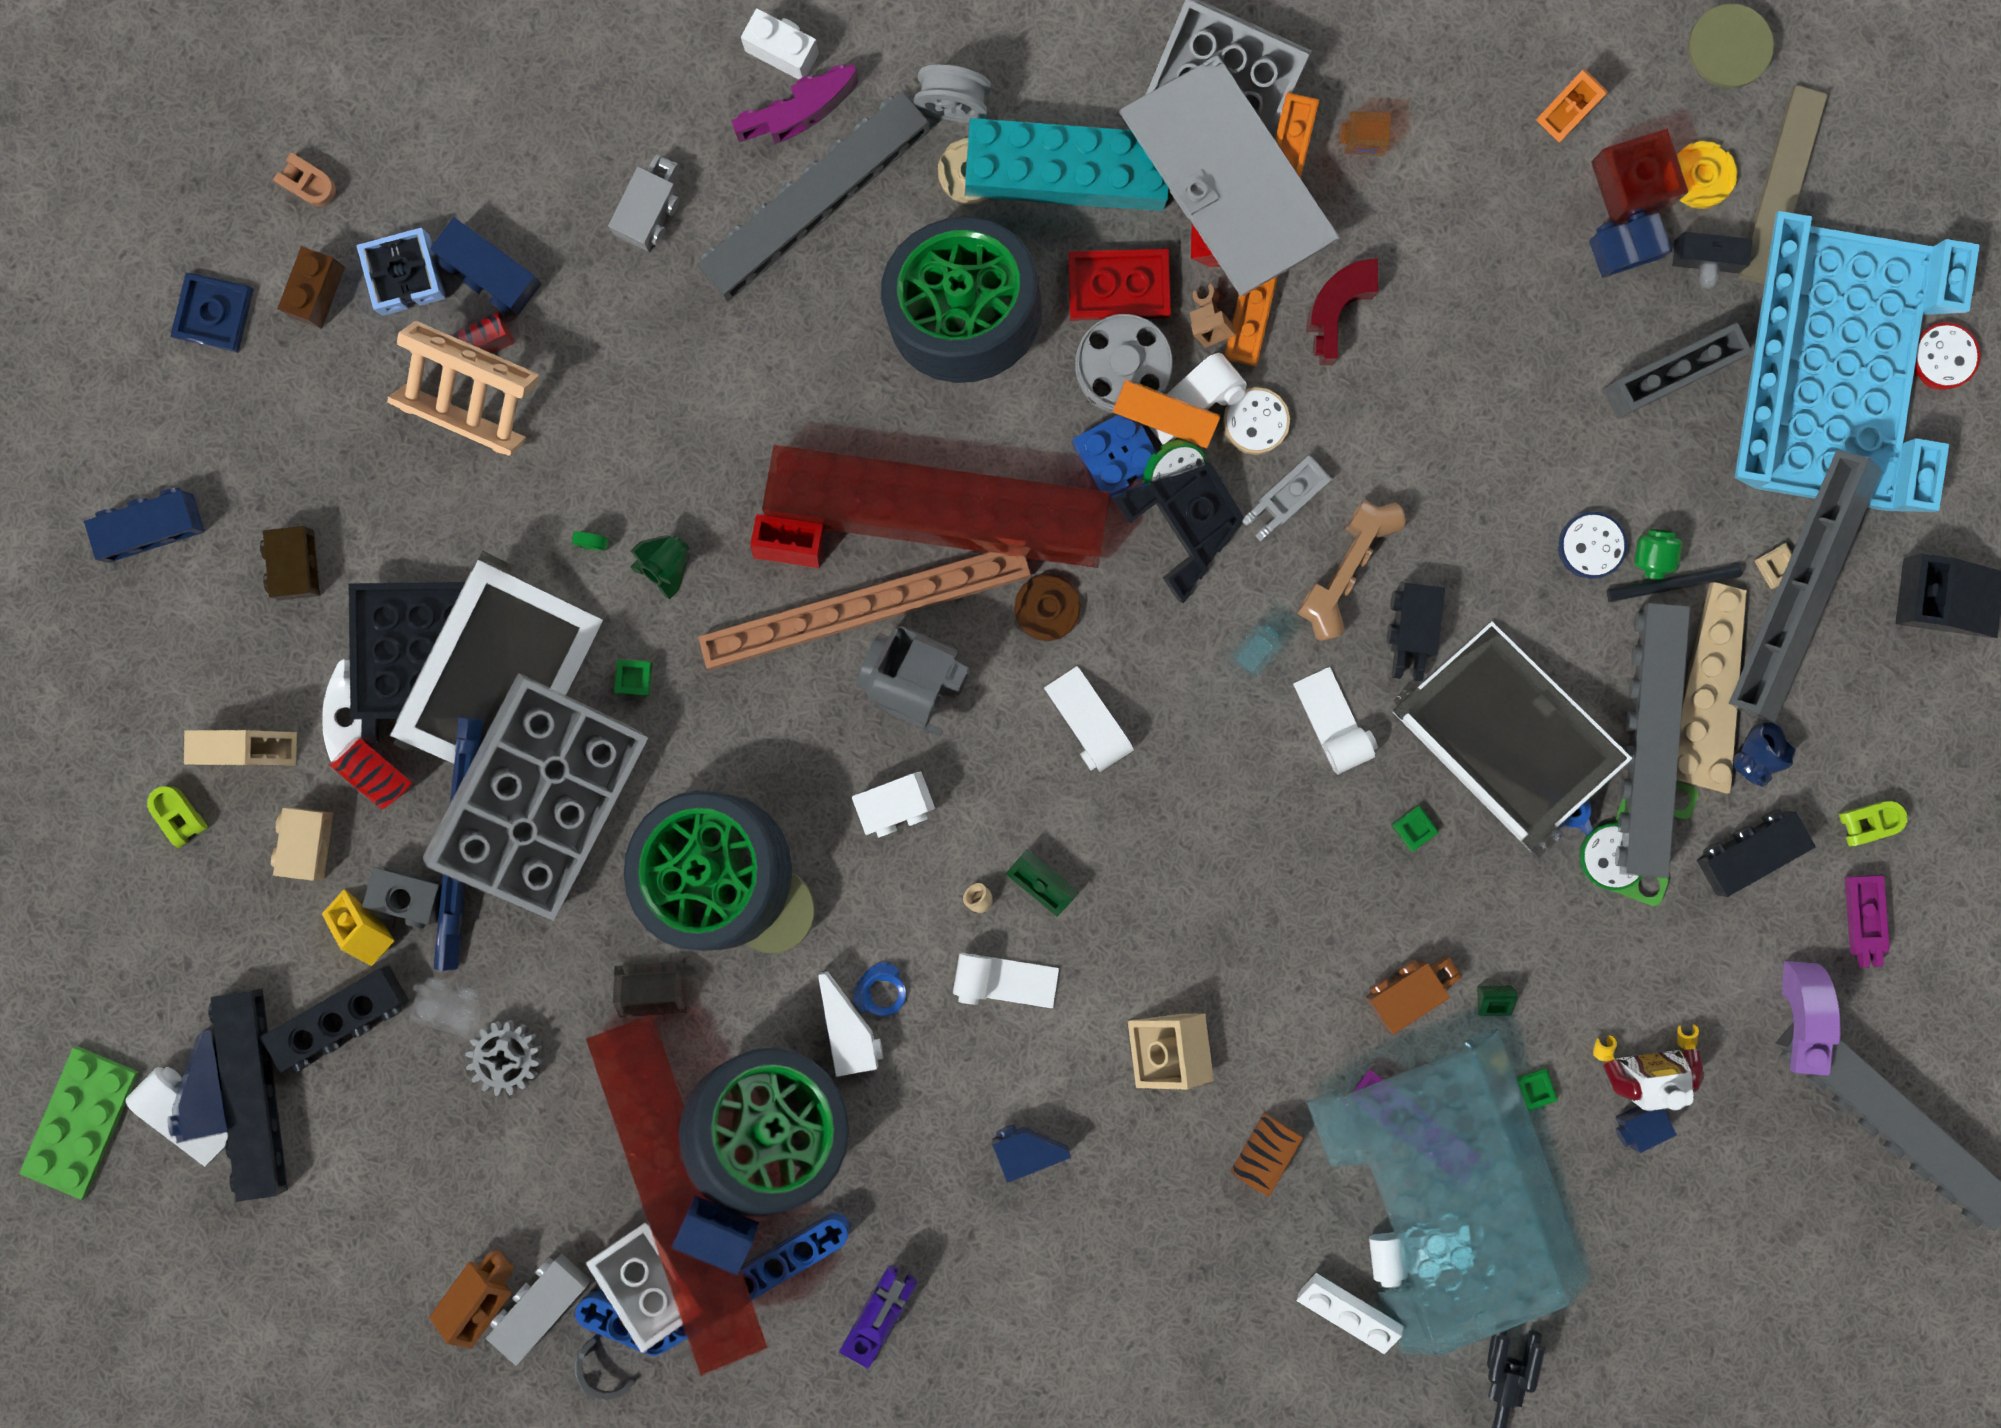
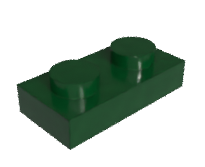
(1042, 882)

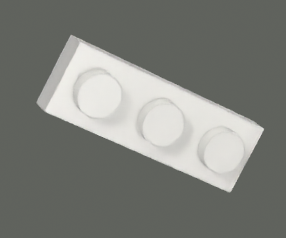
(1350, 1313)

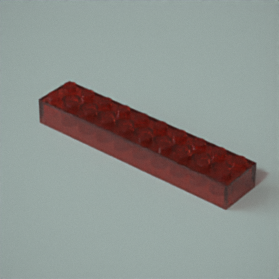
(937, 506)
(647, 1119)

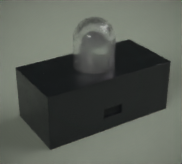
(1711, 255)

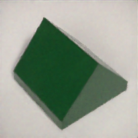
(1496, 1000)

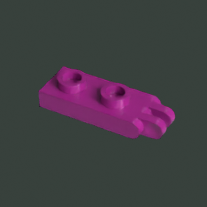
(1867, 919)

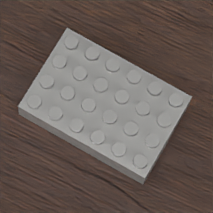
(535, 798)

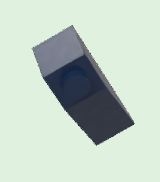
(198, 1103)

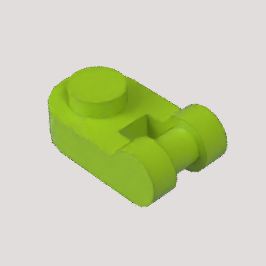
(169, 803)
(1884, 819)

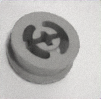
(952, 93)

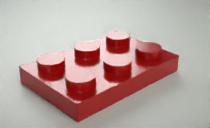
(1119, 283)

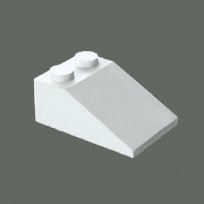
(637, 1287)

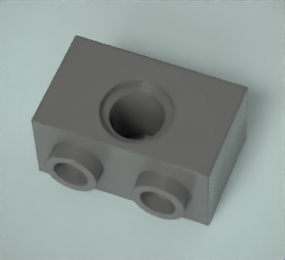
(384, 892)

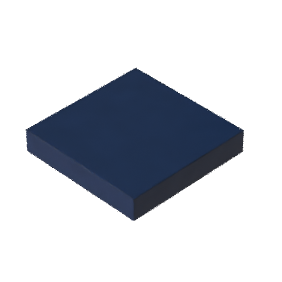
(212, 312)

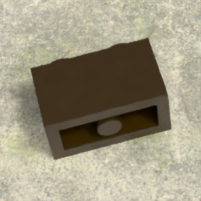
(290, 563)

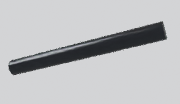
(1674, 583)

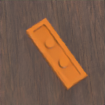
(1166, 413)

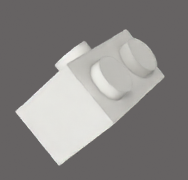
(780, 44)
(893, 803)

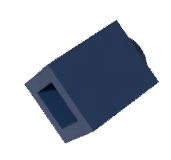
(1644, 1128)

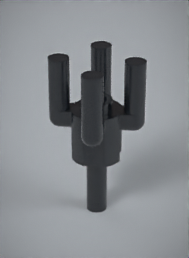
(1511, 1376)

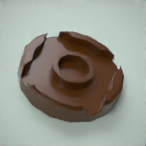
(1050, 619)

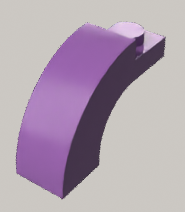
(1814, 1016)

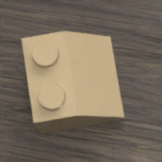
(1171, 1051)

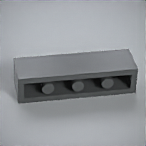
(1677, 370)

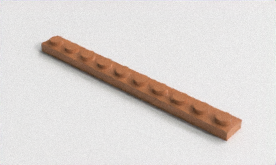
(861, 608)

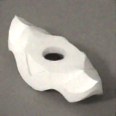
(336, 698)

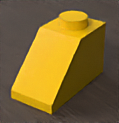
(357, 929)

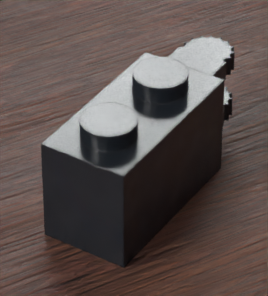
(1415, 626)

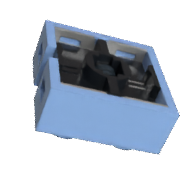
(401, 271)

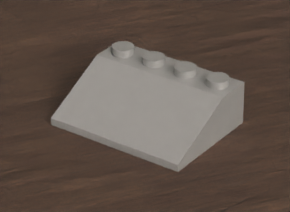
(1257, 59)

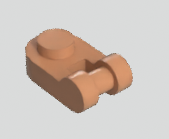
(312, 187)

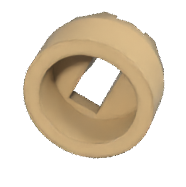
(978, 898)

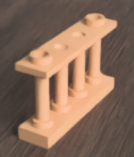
(474, 362)

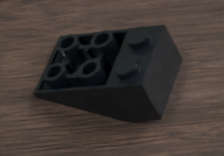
(1949, 596)

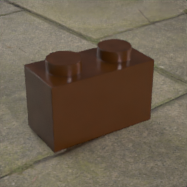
(311, 287)

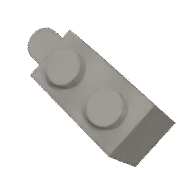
(647, 204)

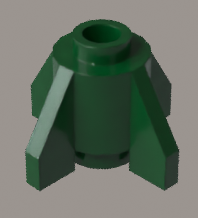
(662, 562)

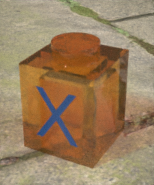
(1365, 133)

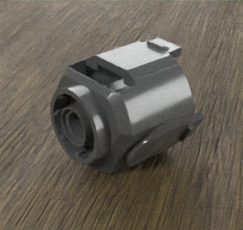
(910, 674)

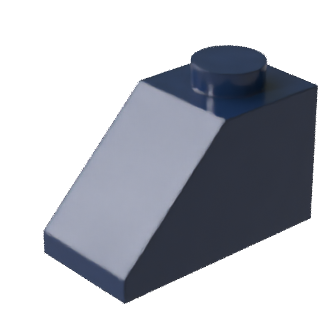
(1026, 1151)

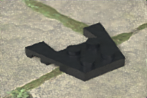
(1197, 512)

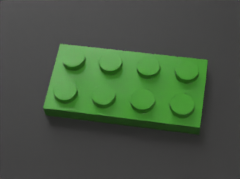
(79, 1123)

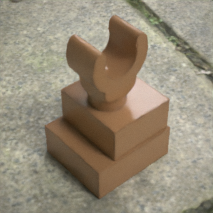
(1208, 322)

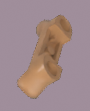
(1367, 524)

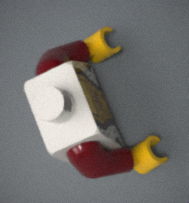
(1655, 1078)

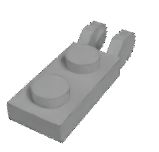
(1289, 494)

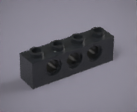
(287, 1042)

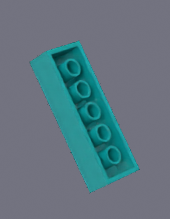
(1061, 165)

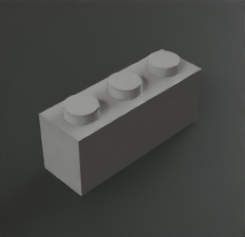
(537, 1308)

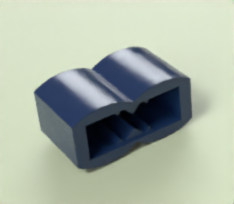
(1629, 244)

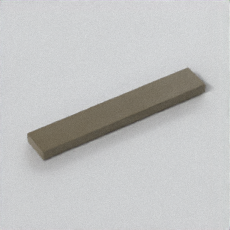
(1784, 174)

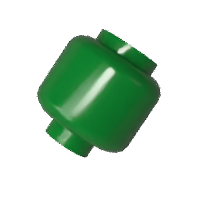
(1658, 553)

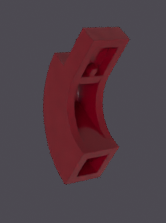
(1348, 285)

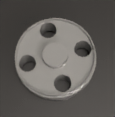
(1122, 358)

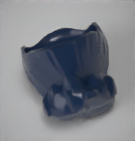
(1764, 754)

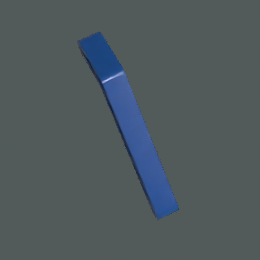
(755, 1269)

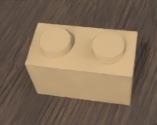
(302, 843)

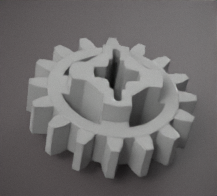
(500, 1073)

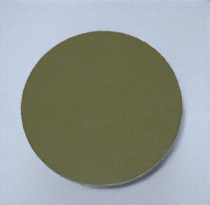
(1730, 45)
(792, 922)

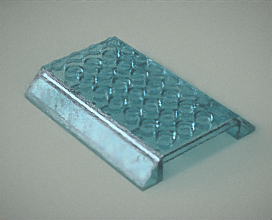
(1461, 1195)

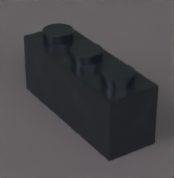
(1755, 852)

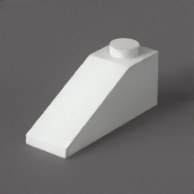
(849, 1034)

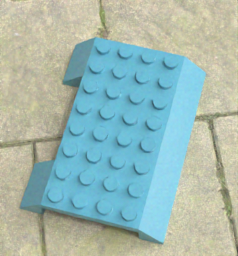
(1842, 359)

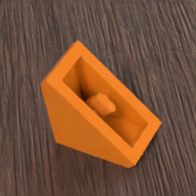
(1572, 105)

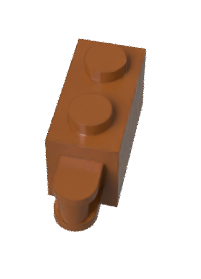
(1412, 992)
(473, 1300)

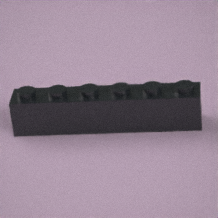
(248, 1095)

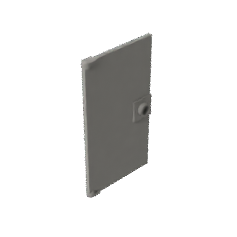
(1229, 175)

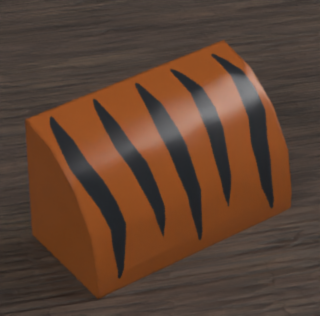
(1266, 1154)

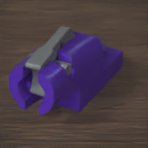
(878, 1317)

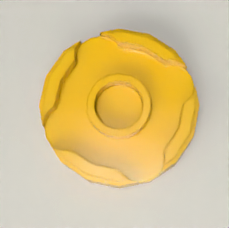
(1702, 190)

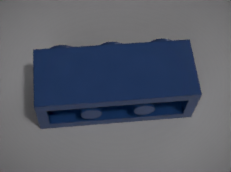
(484, 267)
(143, 525)

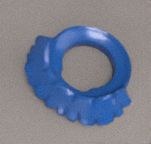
(885, 972)

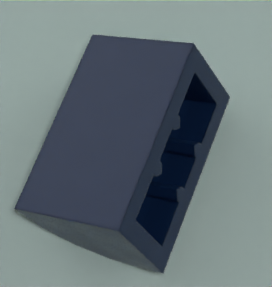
(715, 1235)

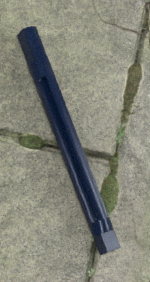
(453, 890)

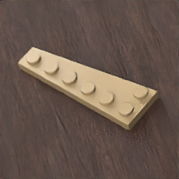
(1713, 673)

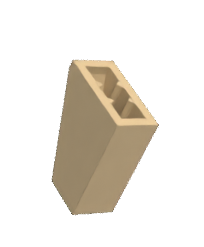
(239, 747)

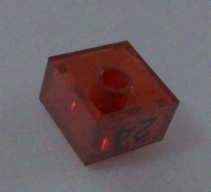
(1639, 175)

